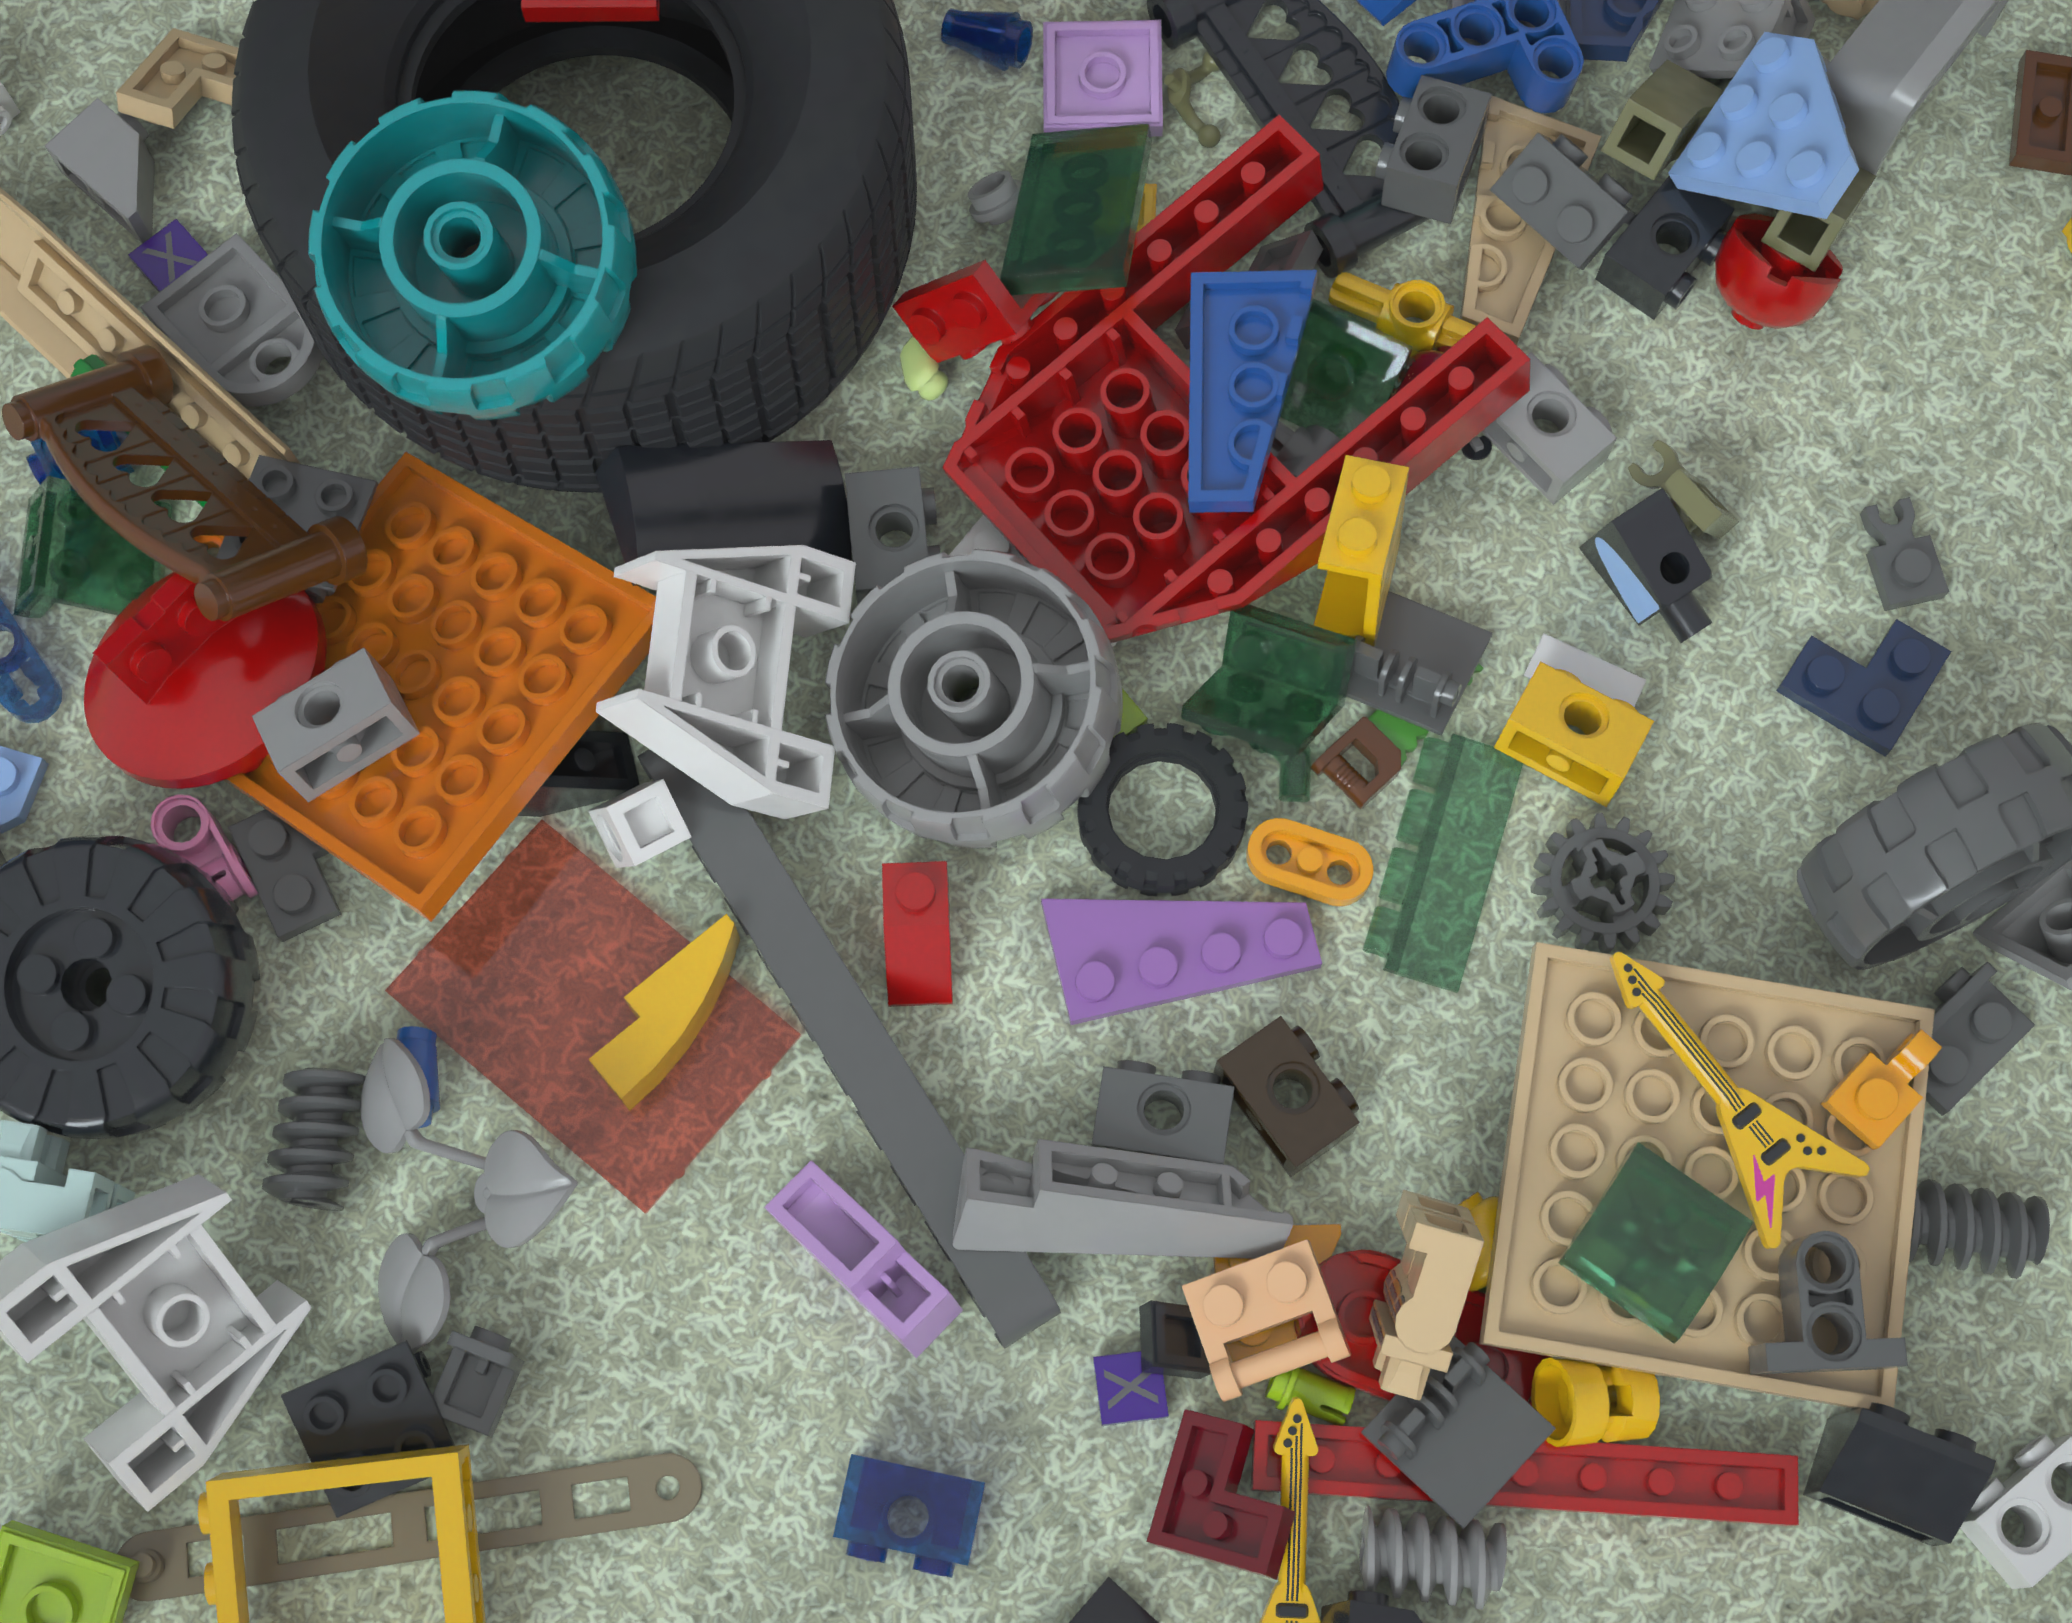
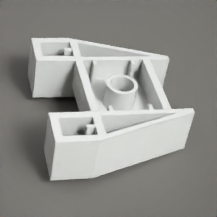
(724, 668)
(168, 1317)

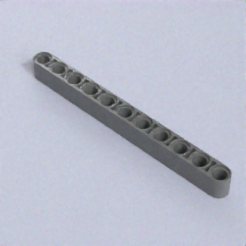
(853, 1044)

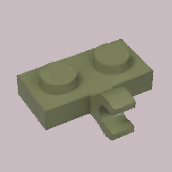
(1690, 497)

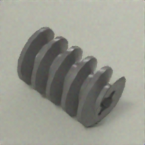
(313, 1137)
(1979, 1226)

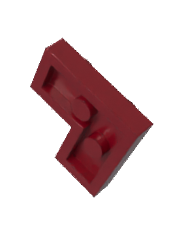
(1200, 1504)

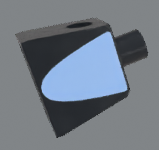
(1652, 565)

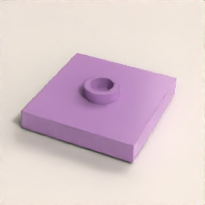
(1102, 75)

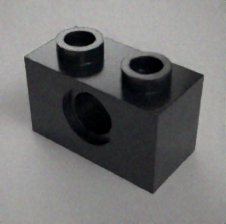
(1646, 273)

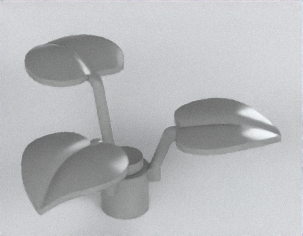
(516, 1192)

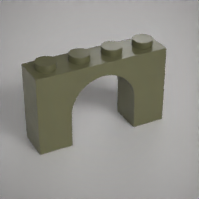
(1663, 120)

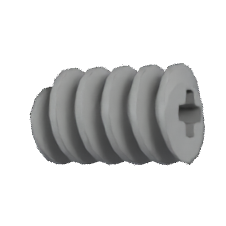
(1432, 1557)

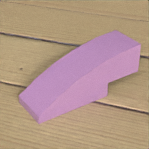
(864, 1258)

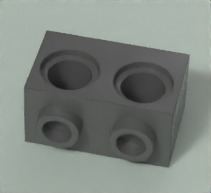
(1433, 149)

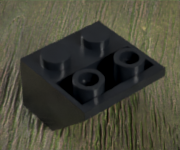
(1898, 1474)

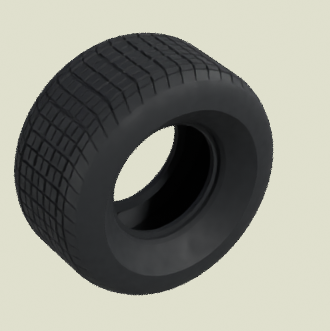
(739, 296)

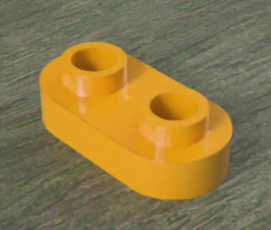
(1311, 856)

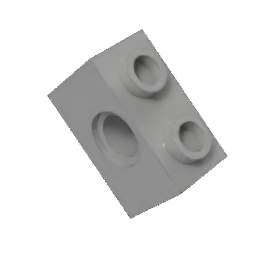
(1558, 459)
(335, 725)

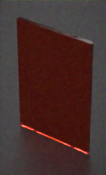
(537, 985)

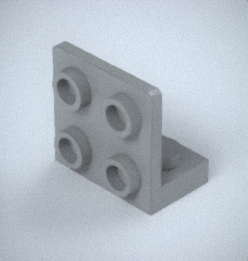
(1718, 35)

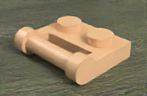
(1259, 1298)

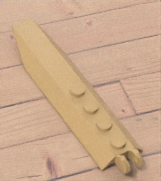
(76, 313)

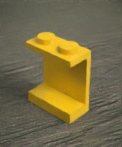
(1361, 547)

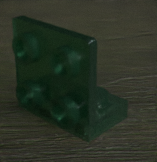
(77, 557)
(1274, 682)

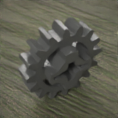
(1613, 907)

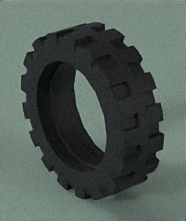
(1181, 872)

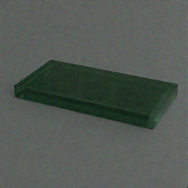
(1077, 210)

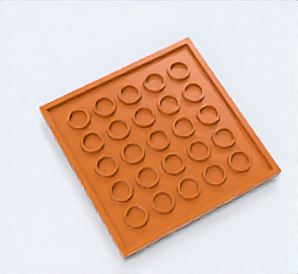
(499, 661)

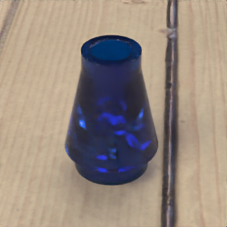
(989, 35)

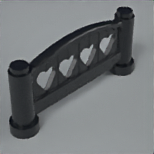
(1349, 204)

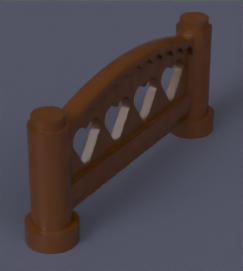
(133, 398)

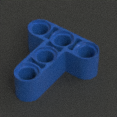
(1503, 47)

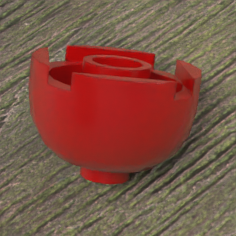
(1767, 285)

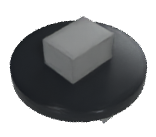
(1477, 448)

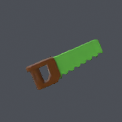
(1379, 739)

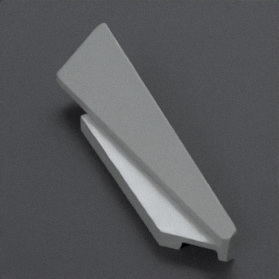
(1111, 1204)

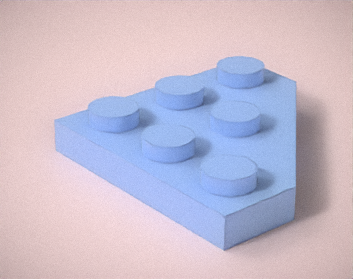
(1773, 134)

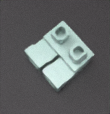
(36, 1192)

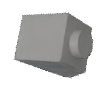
(110, 164)

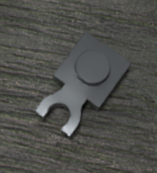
(1901, 565)

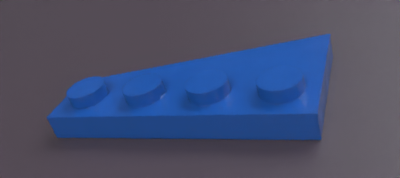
(1240, 370)

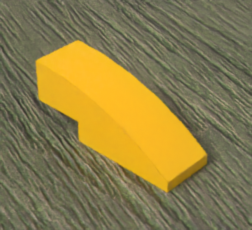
(669, 1013)

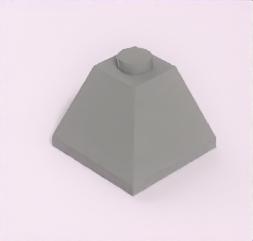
(2036, 928)

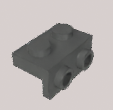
(1563, 198)

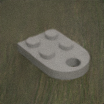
(235, 321)

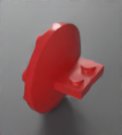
(179, 691)

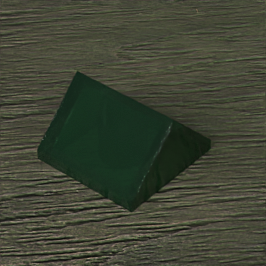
(1342, 371)

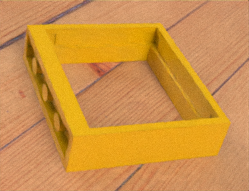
(453, 1512)

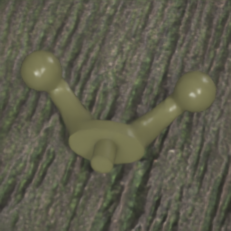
(1179, 91)

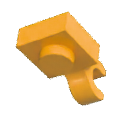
(1877, 1094)

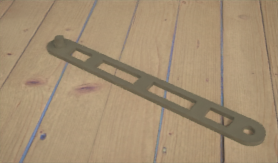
(164, 1552)

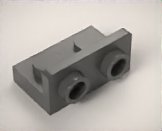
(1975, 1031)

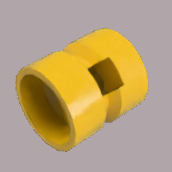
(1594, 1402)

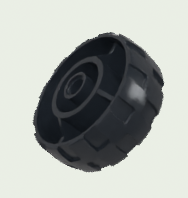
(176, 999)

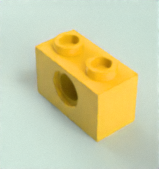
(1585, 763)

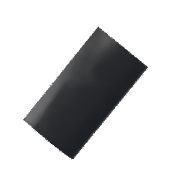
(726, 497)

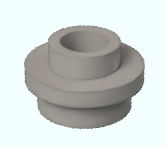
(994, 198)

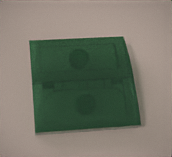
(1656, 1242)

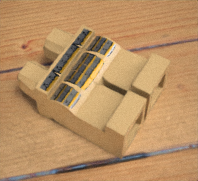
(1424, 1293)

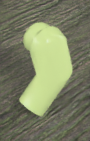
(922, 371)

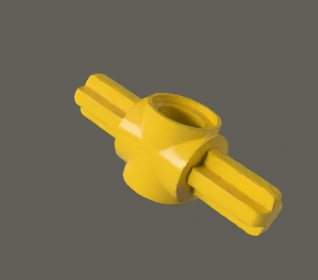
(1391, 307)

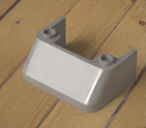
(1897, 63)

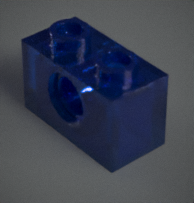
(874, 1490)

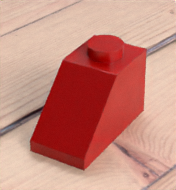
(917, 933)

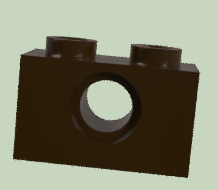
(1291, 1134)

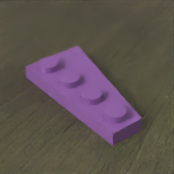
(1164, 951)

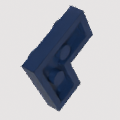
(1869, 700)

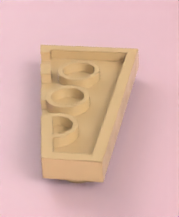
(1504, 251)

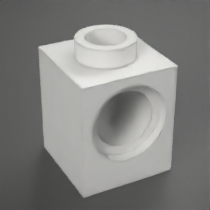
(639, 823)

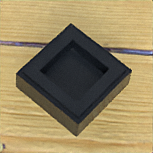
(1171, 1341)

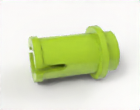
(1320, 1395)

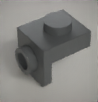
(477, 1380)

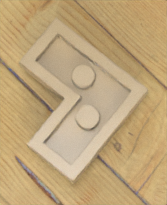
(177, 77)

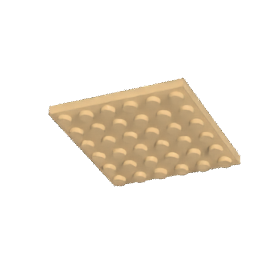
(1605, 1078)

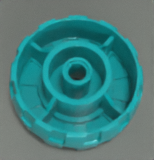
(516, 313)

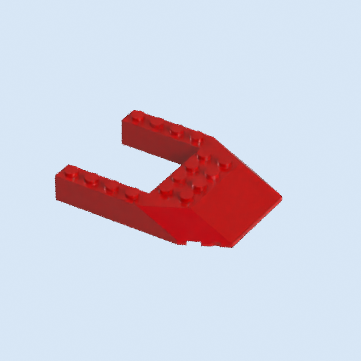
(1089, 420)

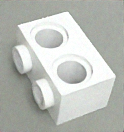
(2031, 1497)

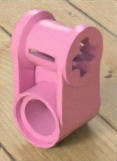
(208, 849)

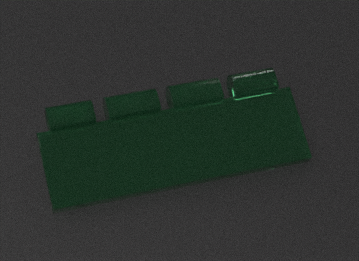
(1450, 873)

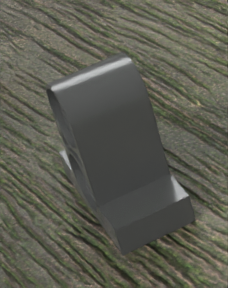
(1835, 1300)

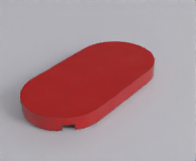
(1354, 1284)

